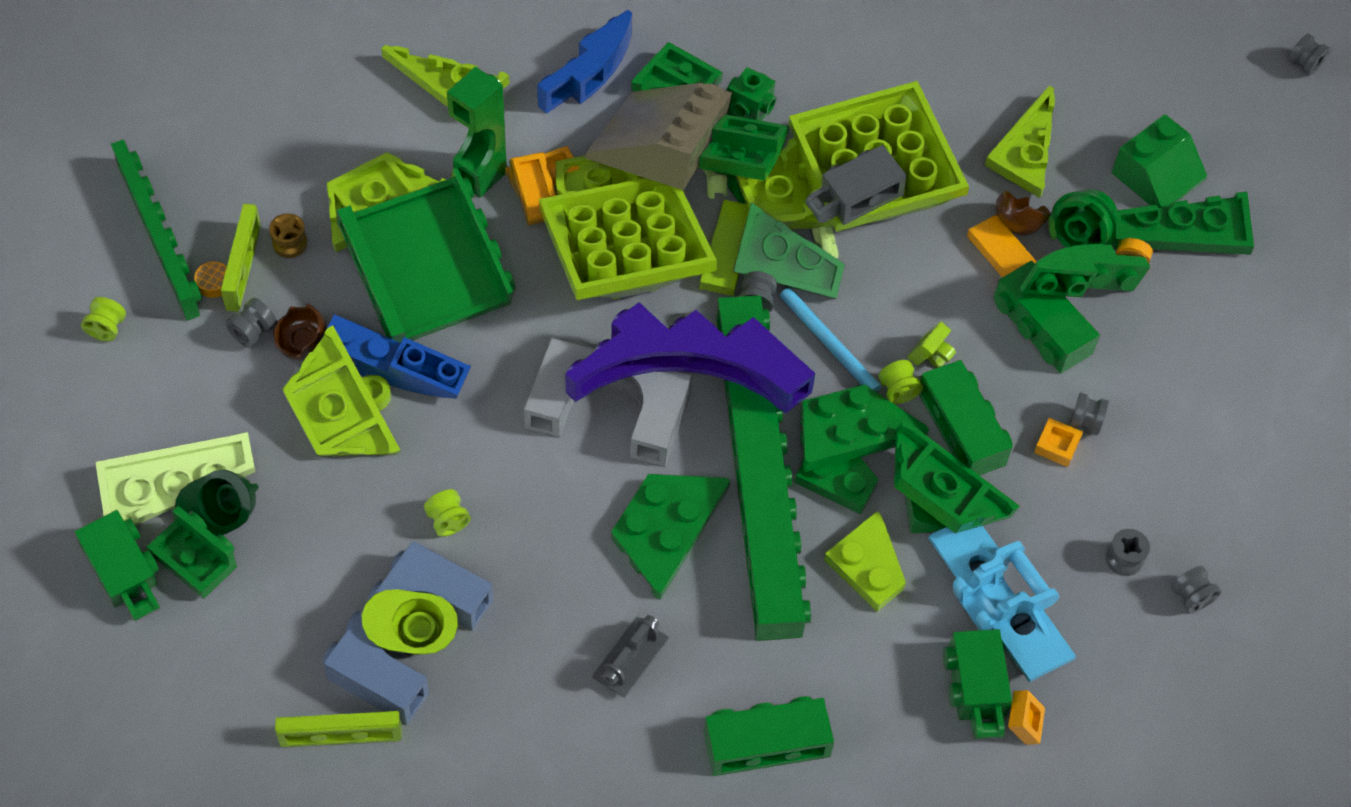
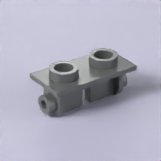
(631, 655)

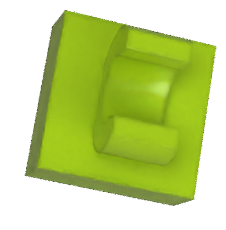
(933, 347)

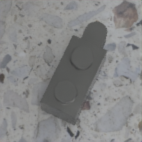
(858, 187)

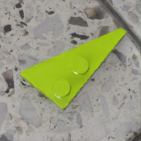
(432, 73)
(1024, 149)

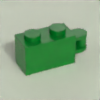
(120, 563)
(979, 680)

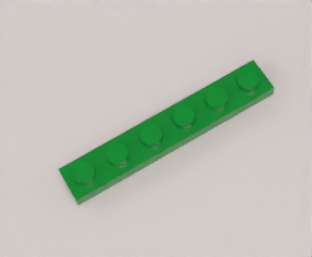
(162, 239)

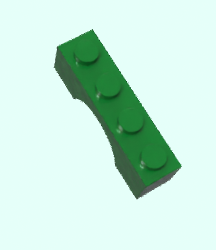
(479, 106)

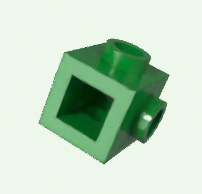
(751, 95)

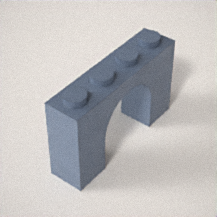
(373, 674)

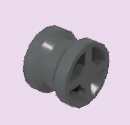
(1309, 54)
(762, 284)
(1089, 413)
(1127, 561)
(1196, 589)

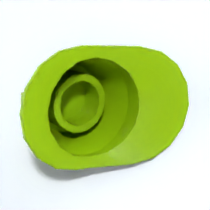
(409, 621)

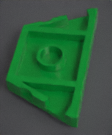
(849, 426)
(945, 484)
(666, 523)

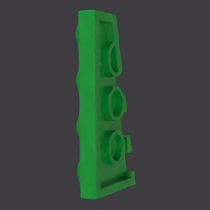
(1198, 227)

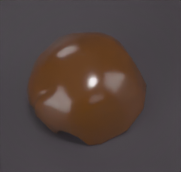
(1018, 215)
(299, 331)

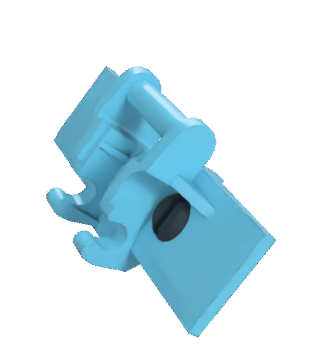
(992, 605)

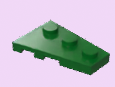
(786, 256)

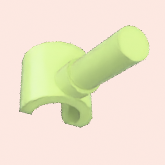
(715, 183)

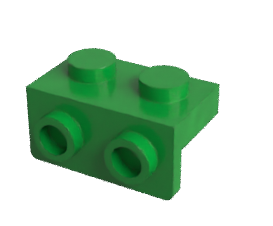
(194, 552)

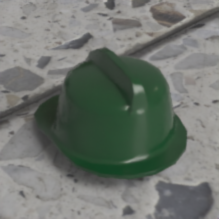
(220, 499)

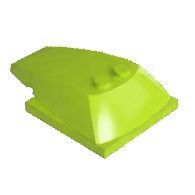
(839, 133)
(622, 231)

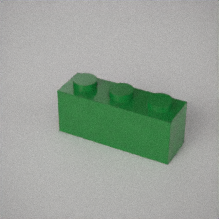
(1047, 321)
(965, 418)
(768, 735)

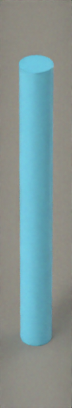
(829, 340)

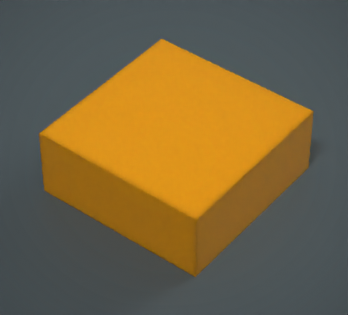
(1058, 442)
(1026, 717)

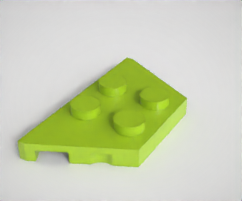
(370, 185)
(337, 405)

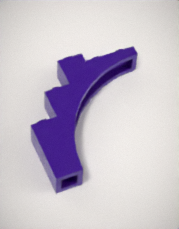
(693, 344)

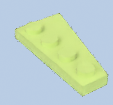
(150, 481)

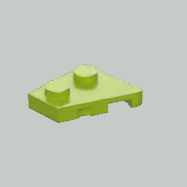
(868, 562)

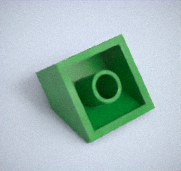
(1160, 163)

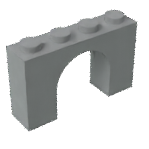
(659, 395)

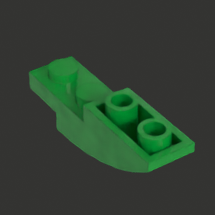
(1083, 267)

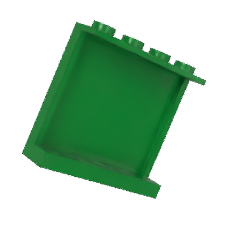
(427, 259)

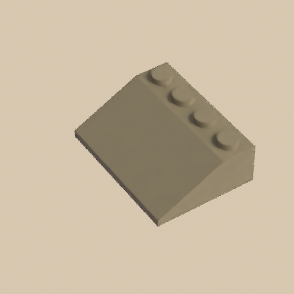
(662, 132)

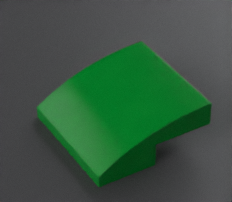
(744, 147)

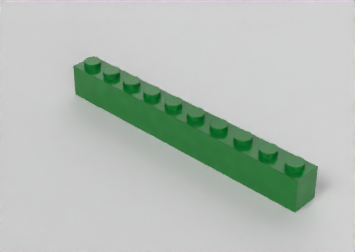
(763, 496)

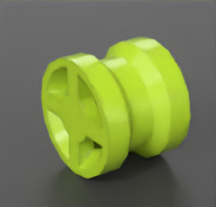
(103, 319)
(900, 382)
(447, 512)

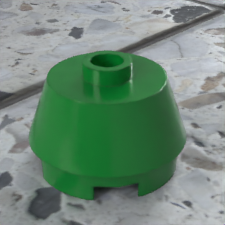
(1084, 218)

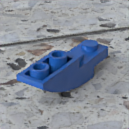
(597, 61)
(402, 364)

